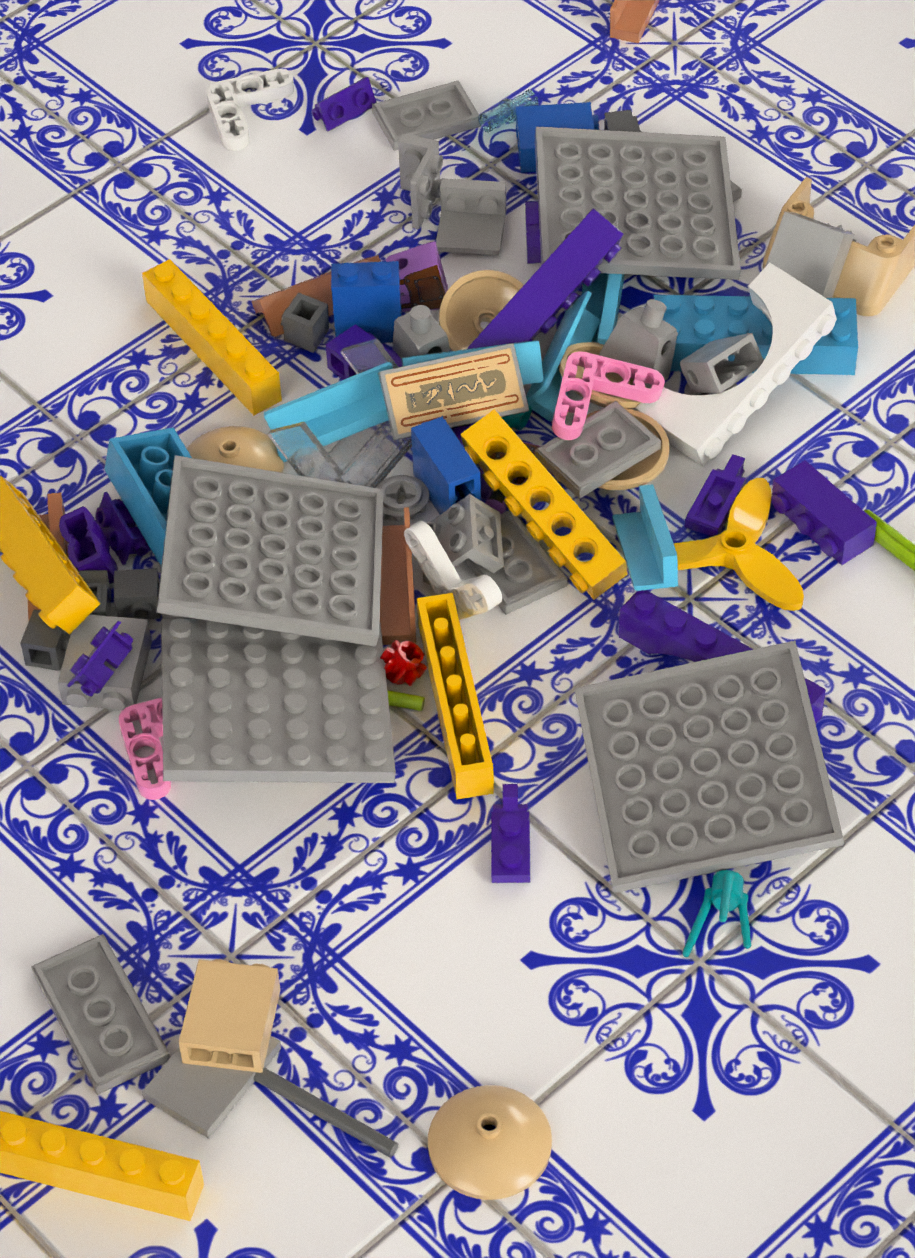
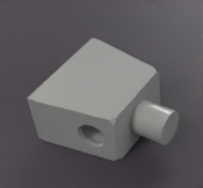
(418, 334)
(643, 339)
(710, 369)

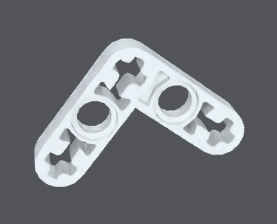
(279, 86)
(471, 595)

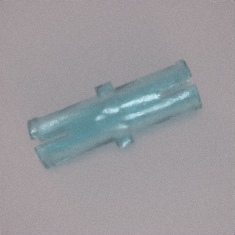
(506, 111)

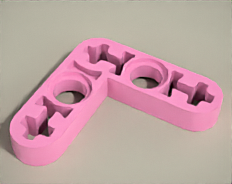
(594, 379)
(150, 718)

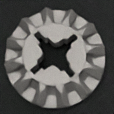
(415, 495)

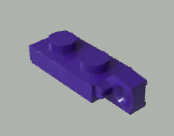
(716, 498)
(510, 839)

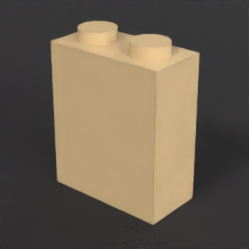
(230, 1015)

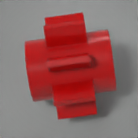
(403, 662)

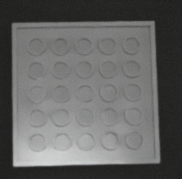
(654, 187)
(272, 551)
(272, 706)
(707, 767)

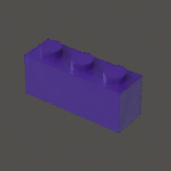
(823, 512)

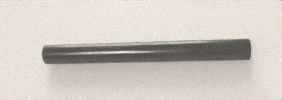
(327, 1112)

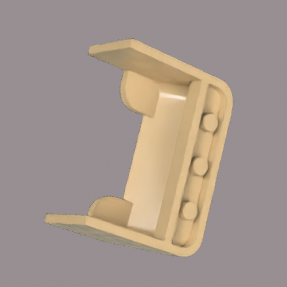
(869, 271)

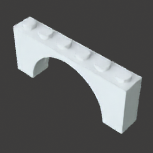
(705, 422)

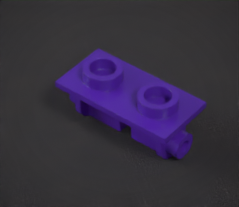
(345, 104)
(120, 529)
(109, 647)

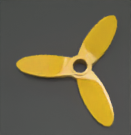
(737, 550)

